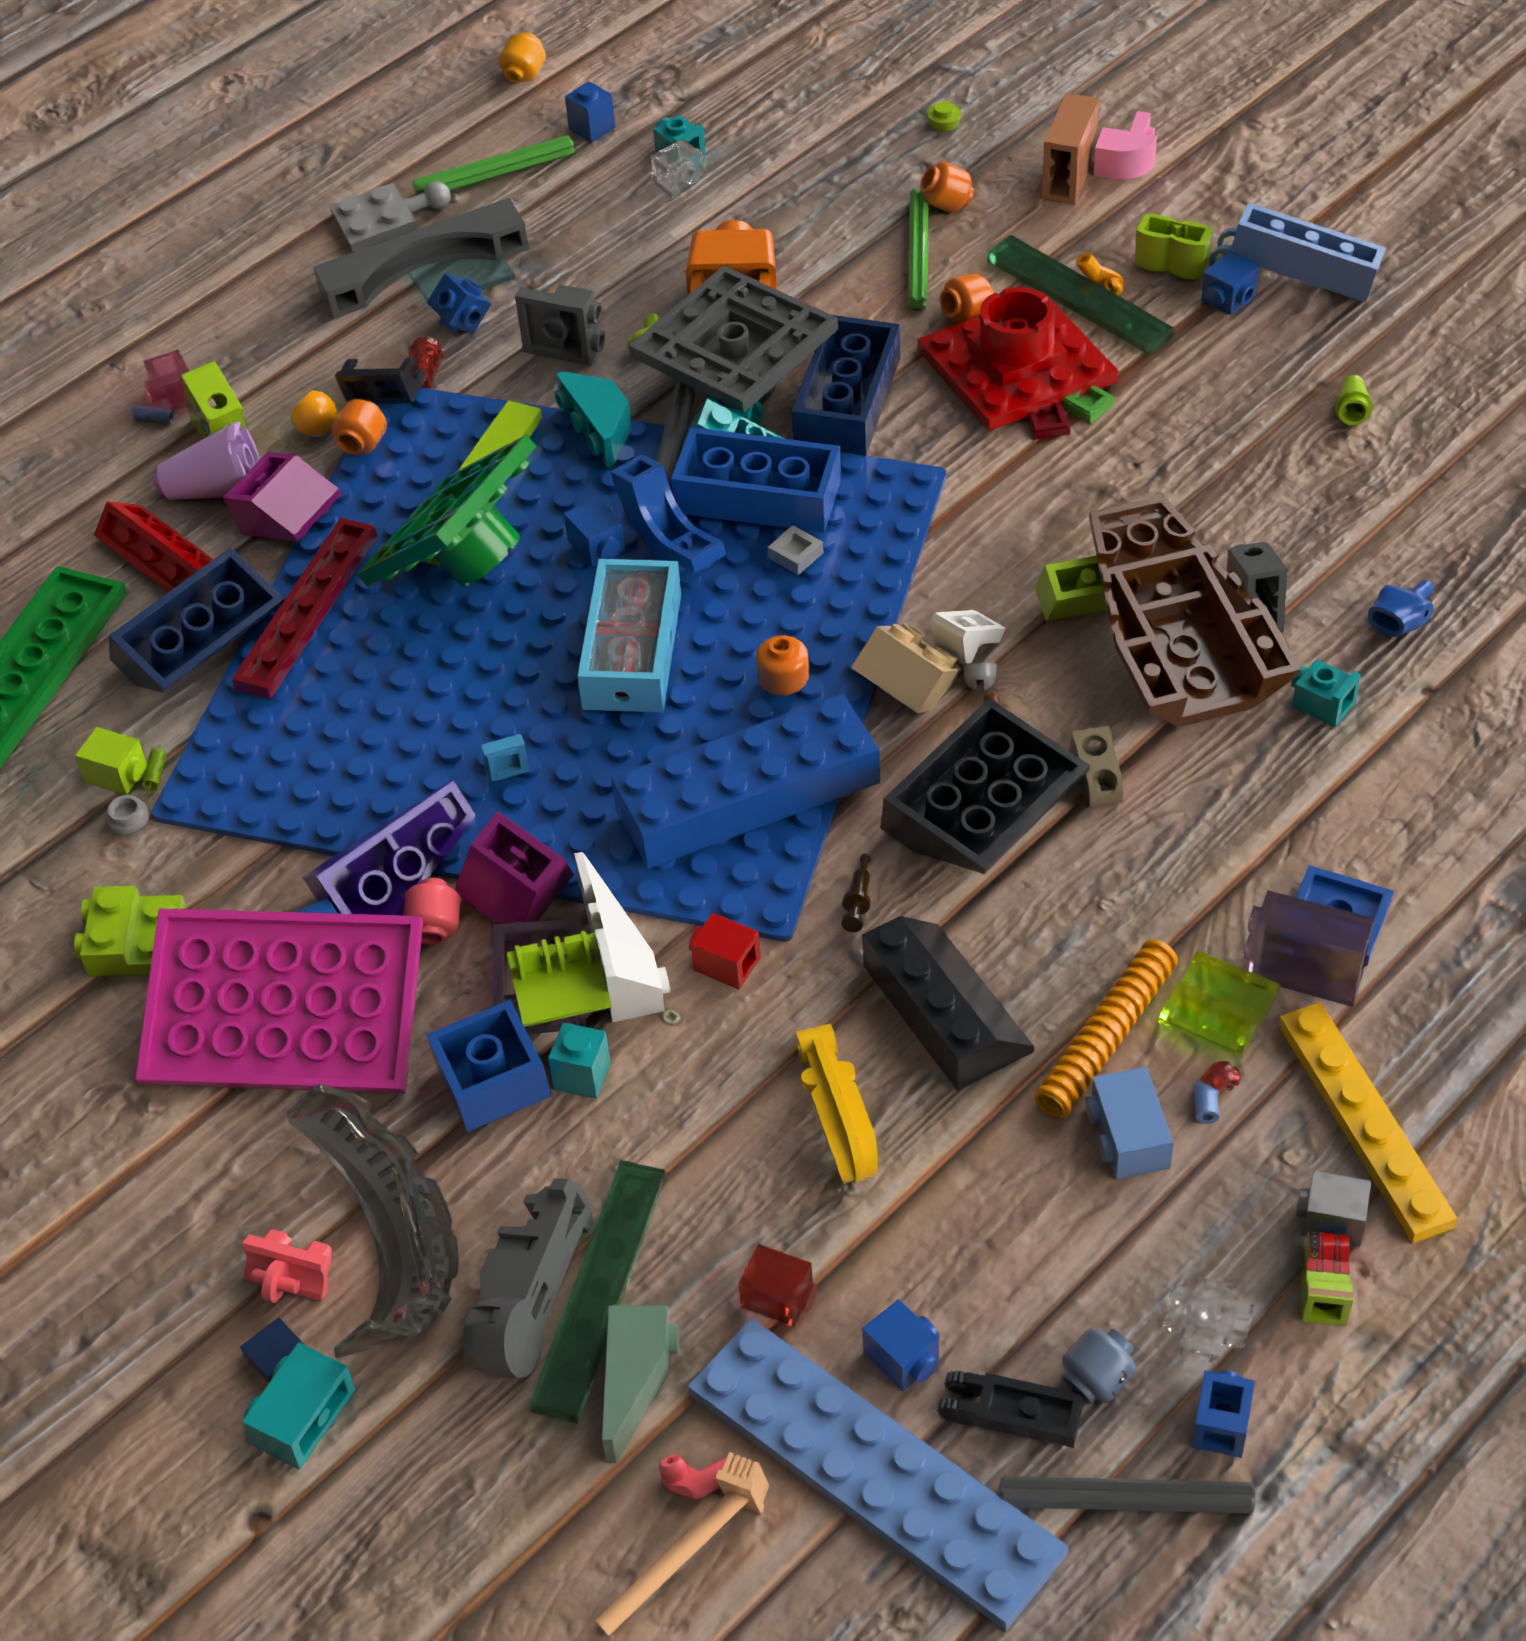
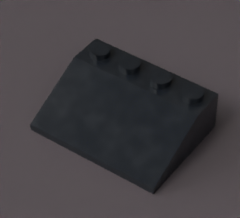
(980, 790)

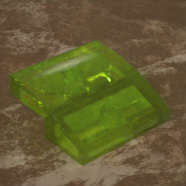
(1219, 1004)

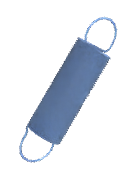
(153, 414)

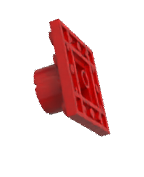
(1016, 357)

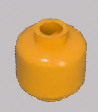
(522, 57)

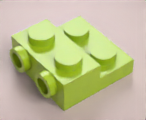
(120, 930)

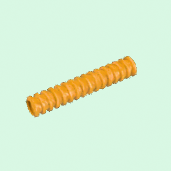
(1106, 1028)

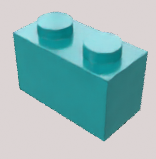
(298, 1405)

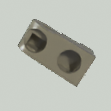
(1103, 781)

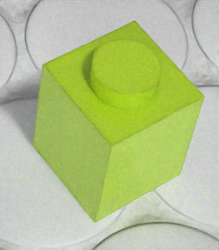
(111, 761)

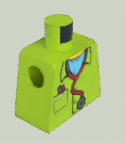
(199, 388)

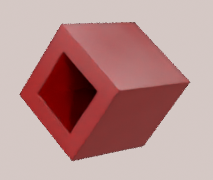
(725, 950)

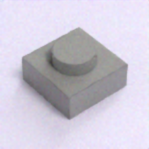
(795, 550)

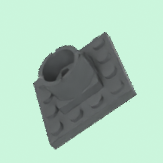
(733, 338)

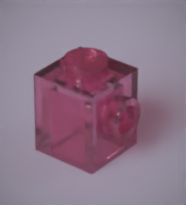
(165, 380)

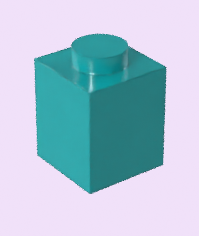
(579, 1060)

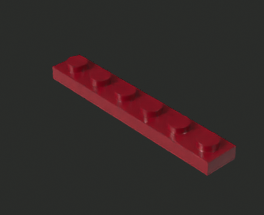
(304, 608)

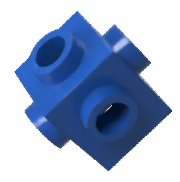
(459, 303)

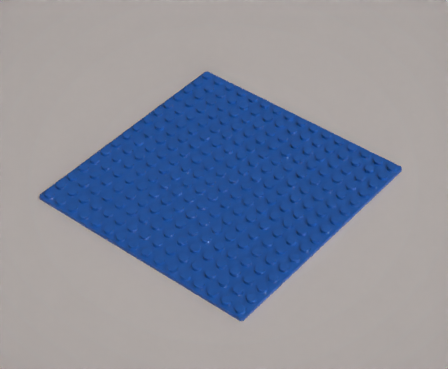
(428, 671)

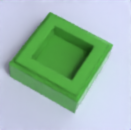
(1089, 406)

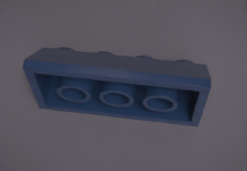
(192, 622)

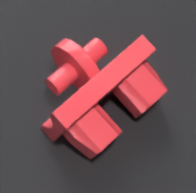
(285, 1268)

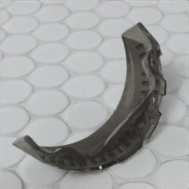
(402, 1208)

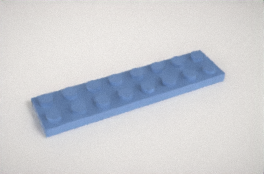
(879, 1473)

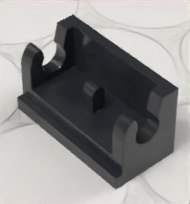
(380, 385)

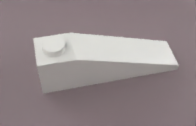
(626, 958)

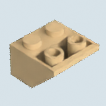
(908, 666)

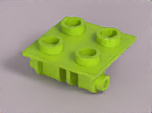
(558, 979)

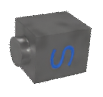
(1335, 1205)

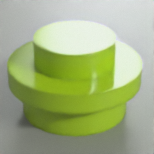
(943, 116)

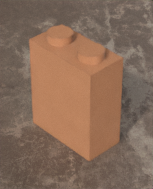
(1070, 148)

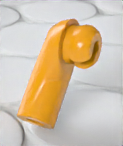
(1101, 275)

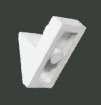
(964, 632)

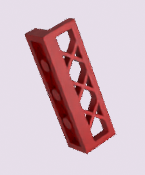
(149, 544)

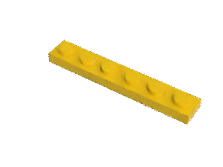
(1367, 1123)

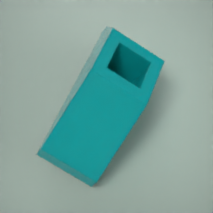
(597, 411)

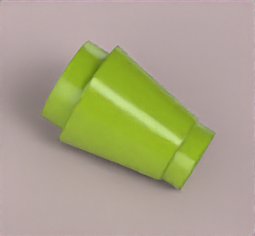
(1353, 401)

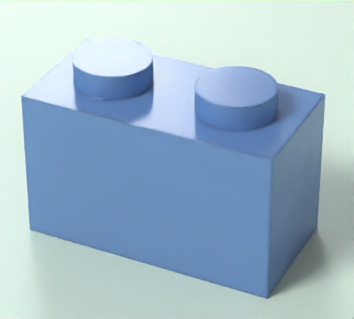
(1130, 1123)

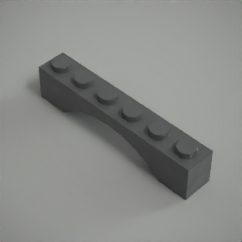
(483, 233)

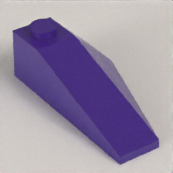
(392, 858)

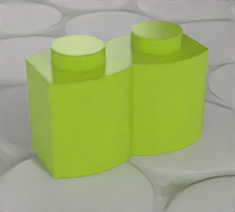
(1173, 246)

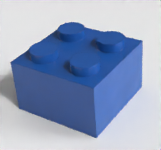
(489, 1065)

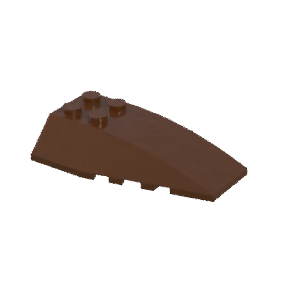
(1182, 619)

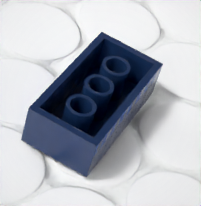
(847, 385)

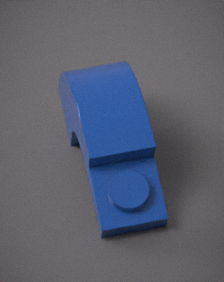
(659, 520)

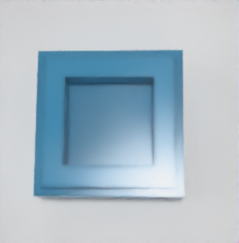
(505, 758)

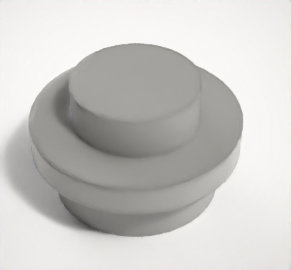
(126, 814)

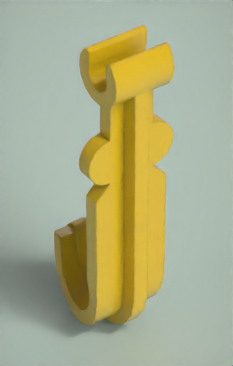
(838, 1104)

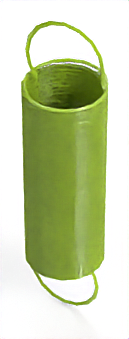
(154, 769)

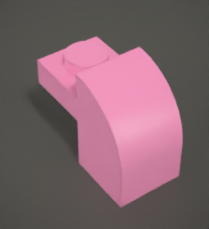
(1126, 153)

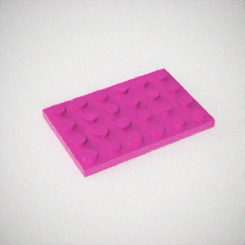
(280, 1000)

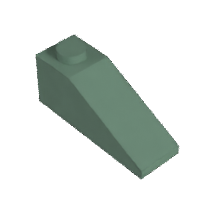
(635, 1369)

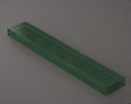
(1080, 294)
(599, 1284)

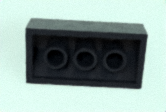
(942, 1000)

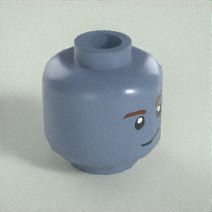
(1099, 1365)

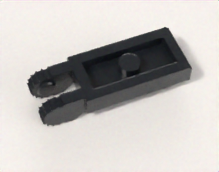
(1014, 1407)

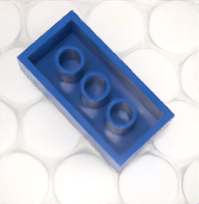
(757, 479)

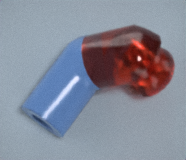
(1208, 1086)

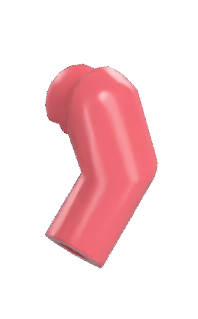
(688, 1480)

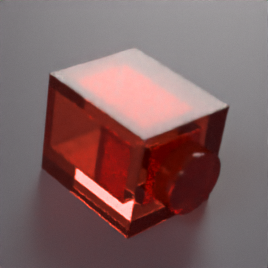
(777, 1285)

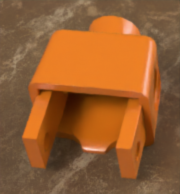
(734, 246)

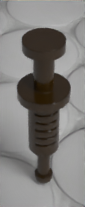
(857, 900)

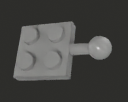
(383, 213)

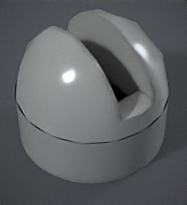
(980, 671)

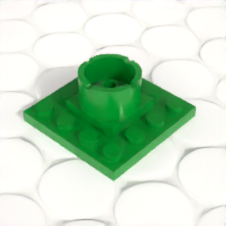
(457, 522)

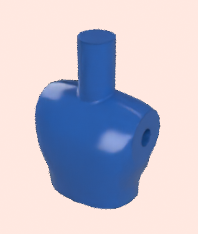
(1400, 609)

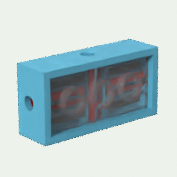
(630, 635)

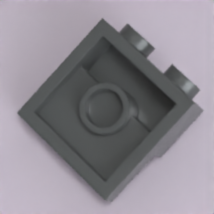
(560, 323)

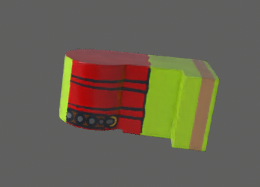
(1326, 1278)

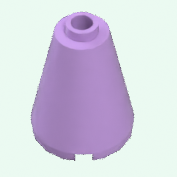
(208, 466)

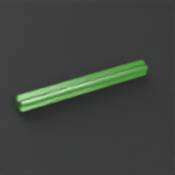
(499, 164)
(918, 251)

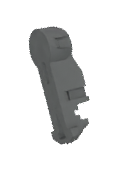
(522, 1280)

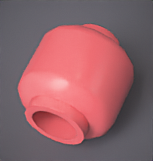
(437, 907)

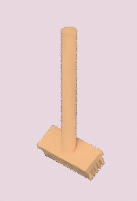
(742, 1487)

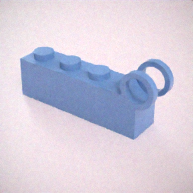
(1304, 251)

